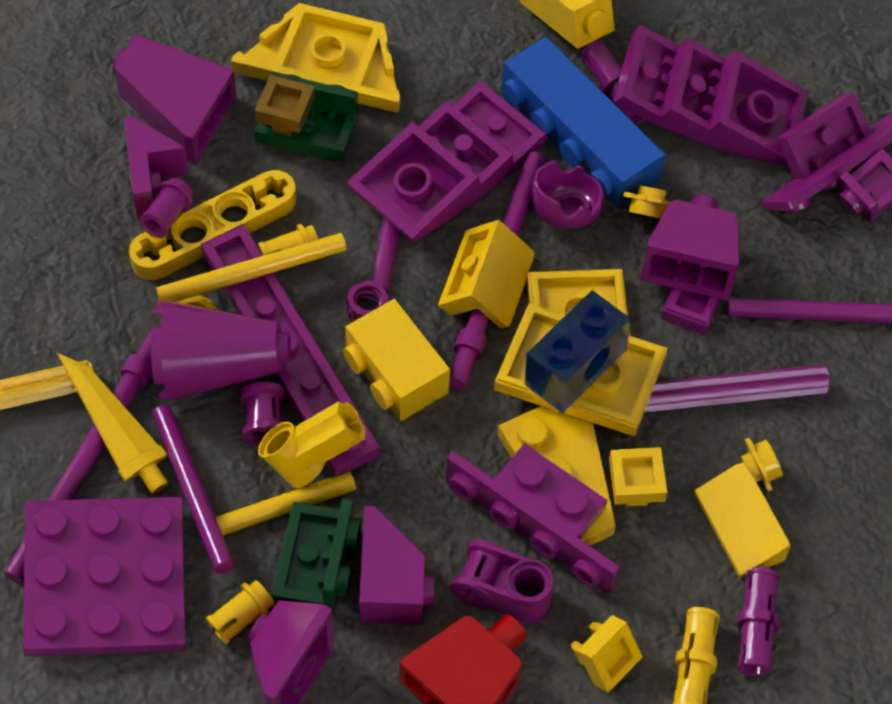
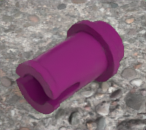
(172, 199)

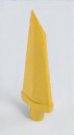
(125, 438)

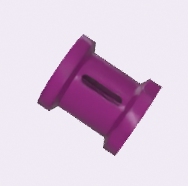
(262, 409)

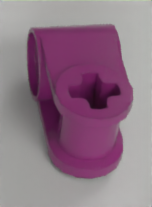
(496, 575)

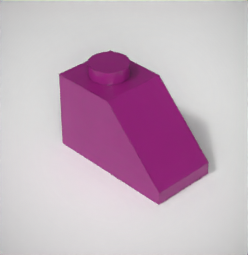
(391, 574)

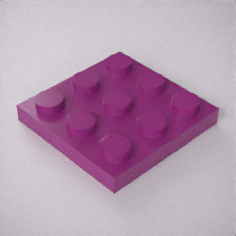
(103, 576)

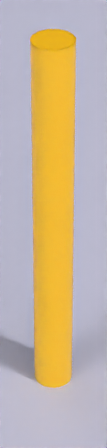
(252, 268)

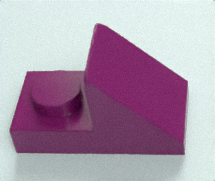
(150, 159)

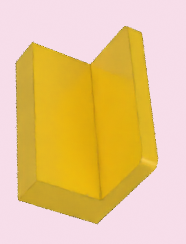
(488, 273)

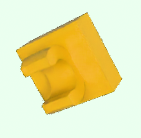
(637, 476)
(608, 652)

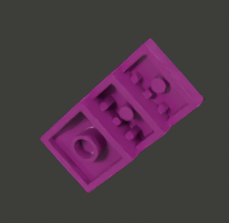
(709, 97)
(446, 162)

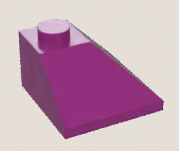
(291, 649)

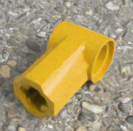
(303, 449)

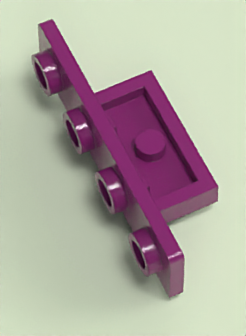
(825, 148)
(541, 505)

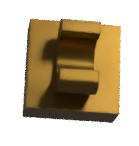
(284, 105)

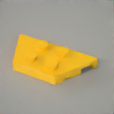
(326, 50)

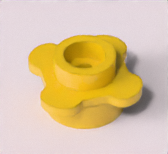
(648, 201)
(762, 462)

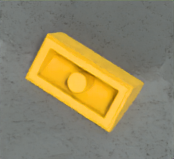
(743, 520)

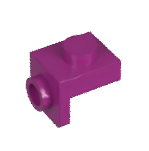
(868, 187)

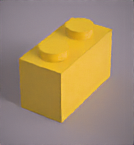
(396, 360)

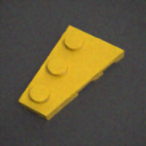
(569, 445)

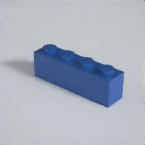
(581, 121)

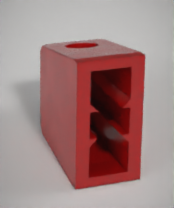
(466, 664)

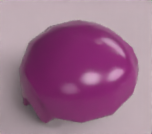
(566, 197)

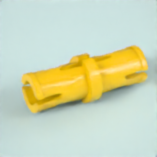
(696, 658)

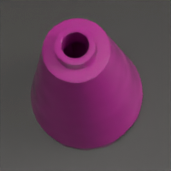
(212, 349)

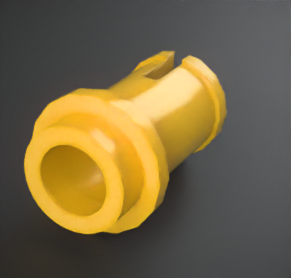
(288, 240)
(240, 611)

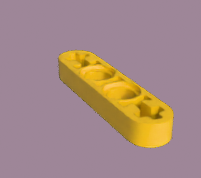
(209, 218)

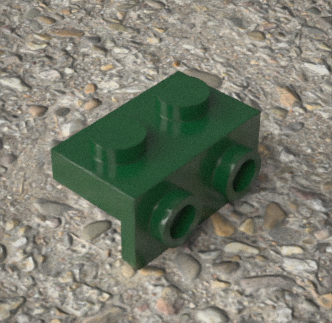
(327, 126)
(315, 554)

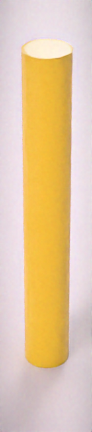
(282, 504)

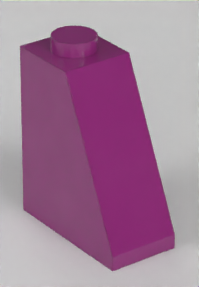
(175, 92)

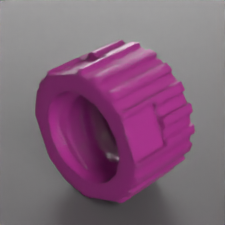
(364, 290)

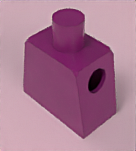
(694, 248)

